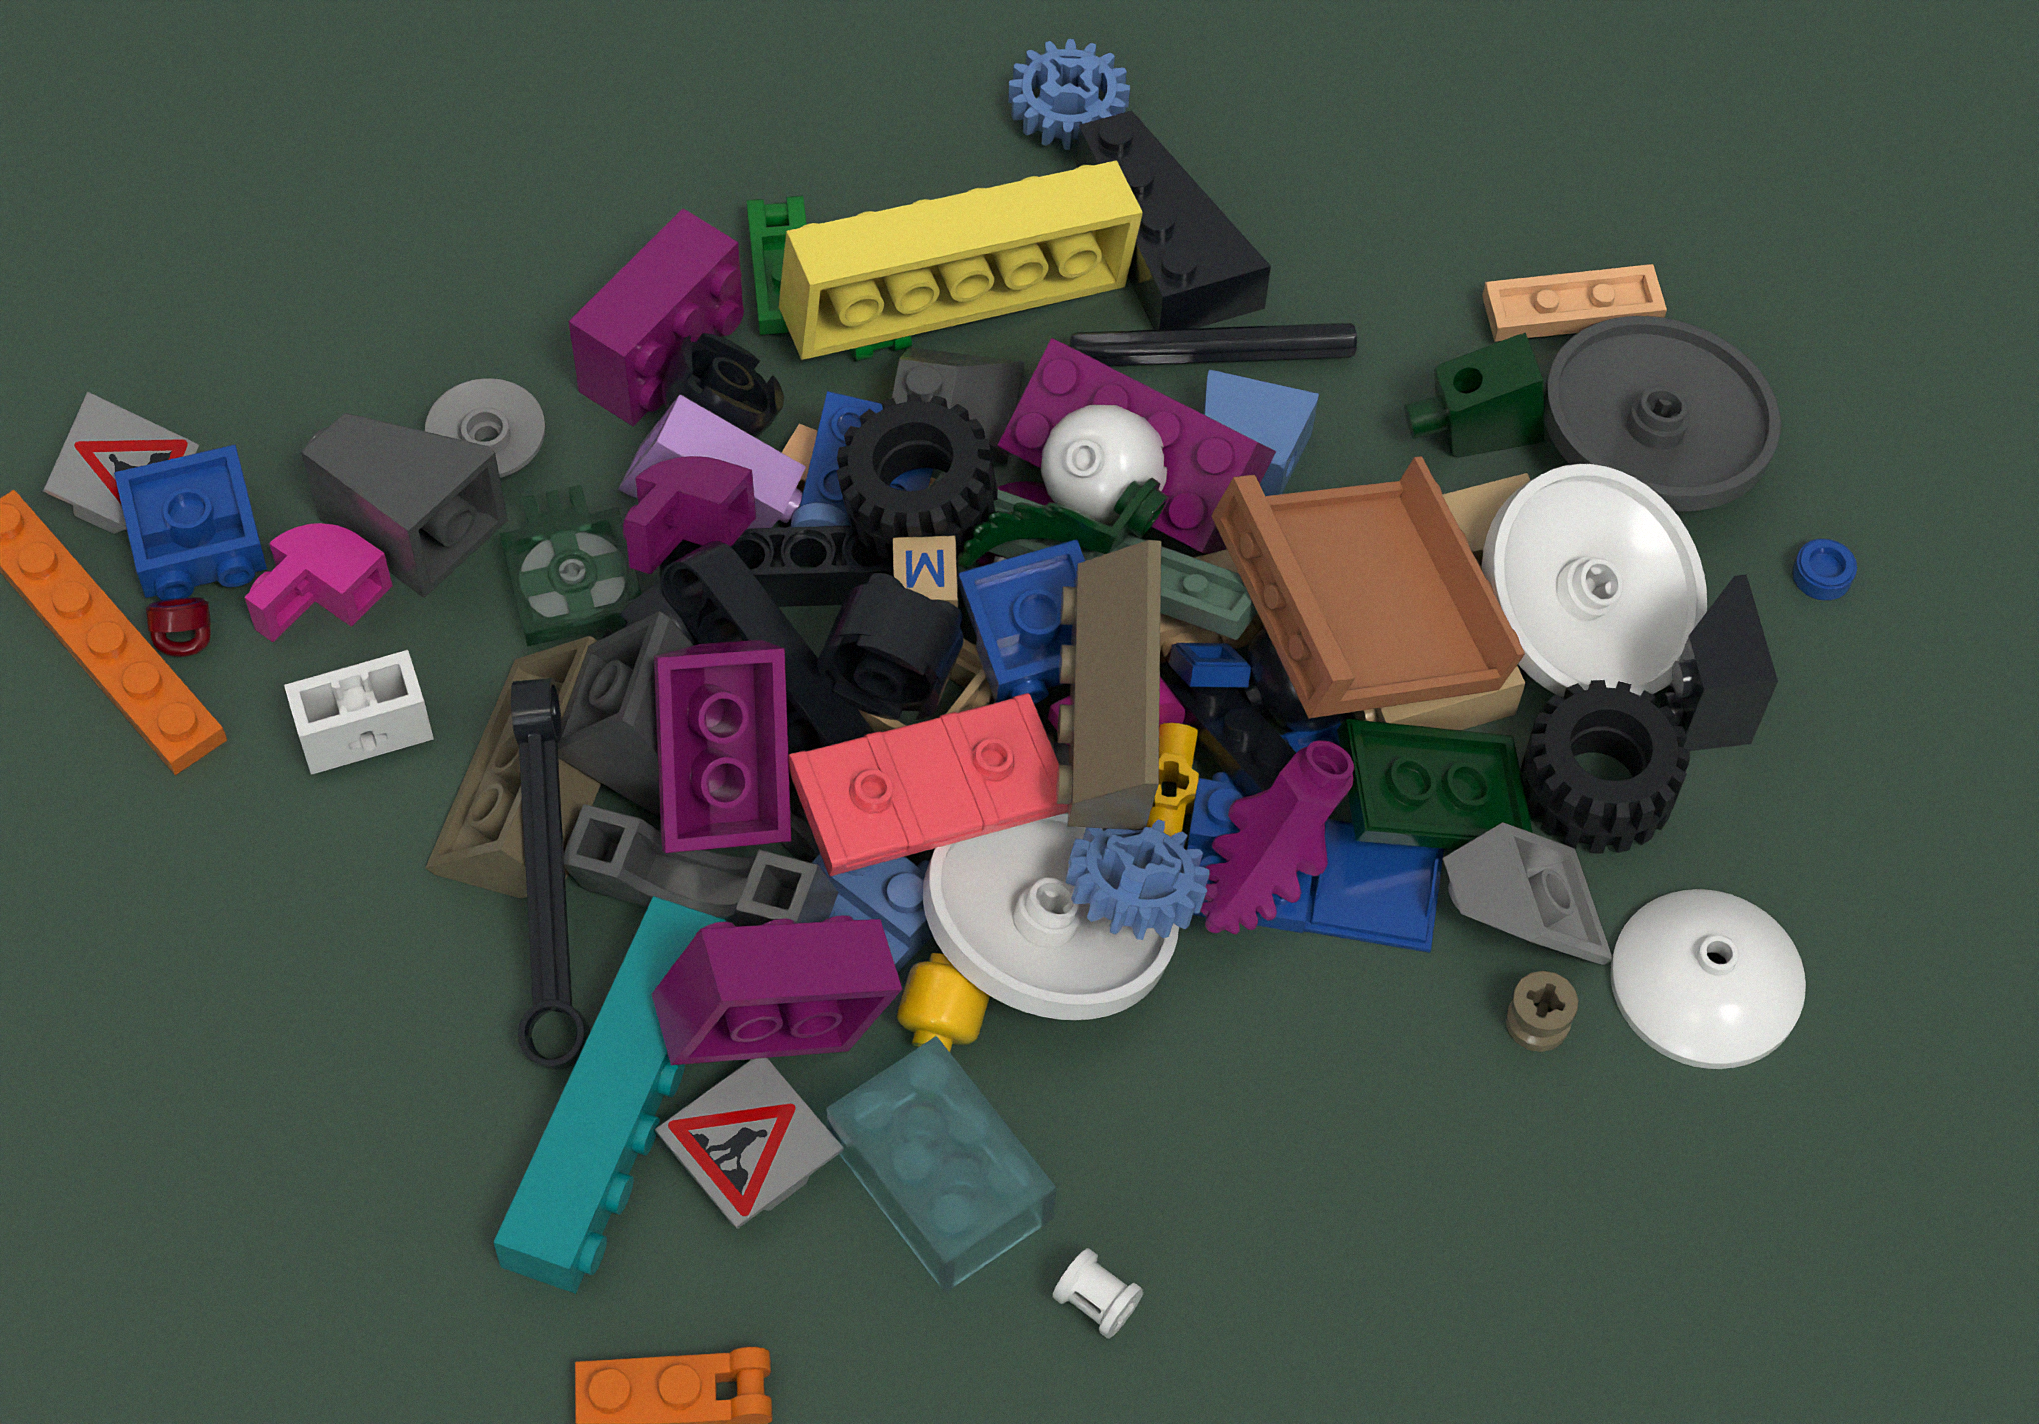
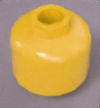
(941, 1004)

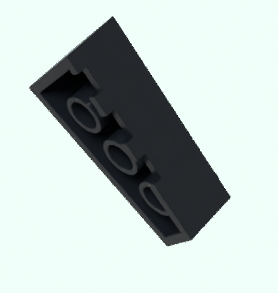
(1187, 255)

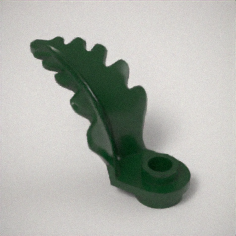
(1137, 509)

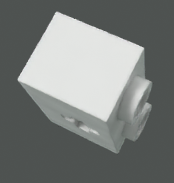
(359, 712)

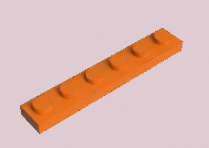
(103, 640)

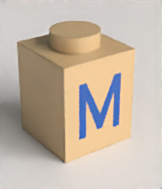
(927, 566)

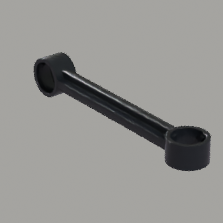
(537, 731)

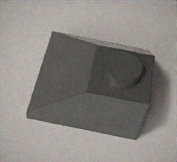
(978, 383)

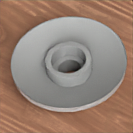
(494, 411)

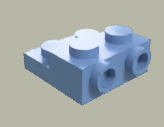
(887, 893)

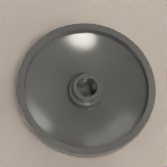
(1664, 409)

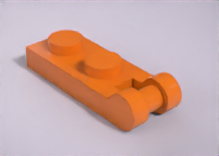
(674, 1389)

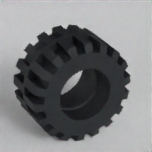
(907, 439)
(1614, 725)

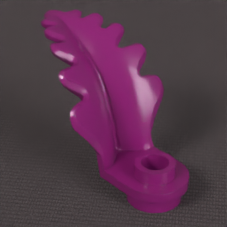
(1277, 837)

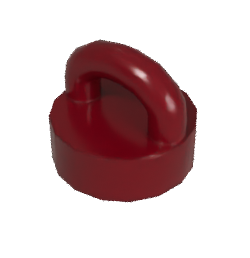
(179, 616)

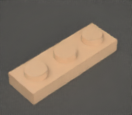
(1570, 301)

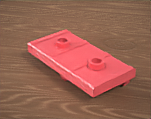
(927, 784)

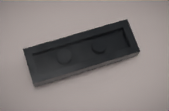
(1234, 735)

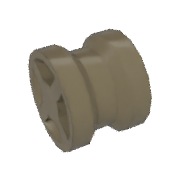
(1536, 1026)

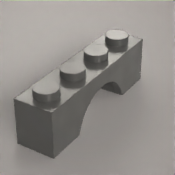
(626, 861)

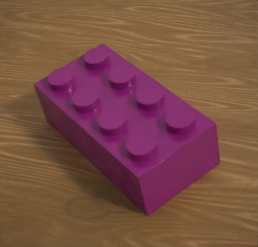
(1196, 450)

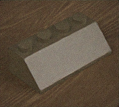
(1112, 689)
(485, 824)

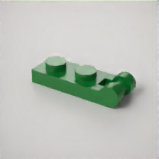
(768, 254)

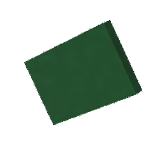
(1431, 784)

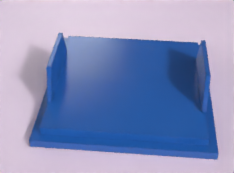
(1375, 891)

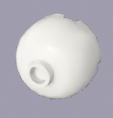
(1097, 456)

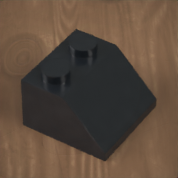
(1723, 673)

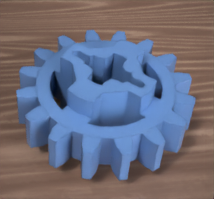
(1068, 91)
(1137, 878)

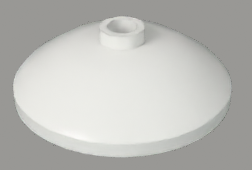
(1700, 1008)

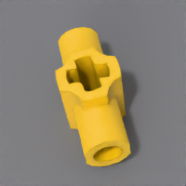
(1175, 765)

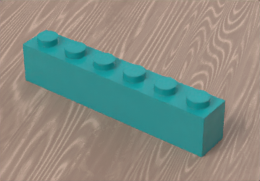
(601, 1116)

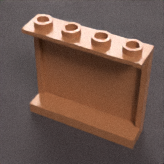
(1368, 592)

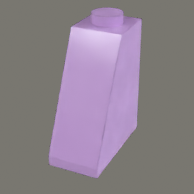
(694, 431)

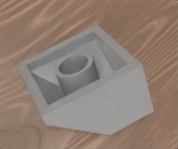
(1528, 891)

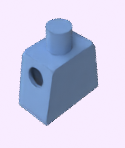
(1266, 413)

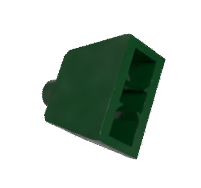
(1484, 400)

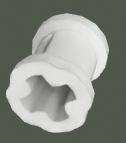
(1097, 1293)

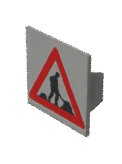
(105, 442)
(749, 1141)

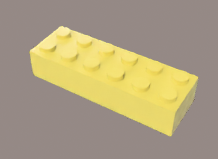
(957, 259)

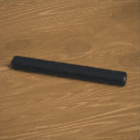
(1218, 344)

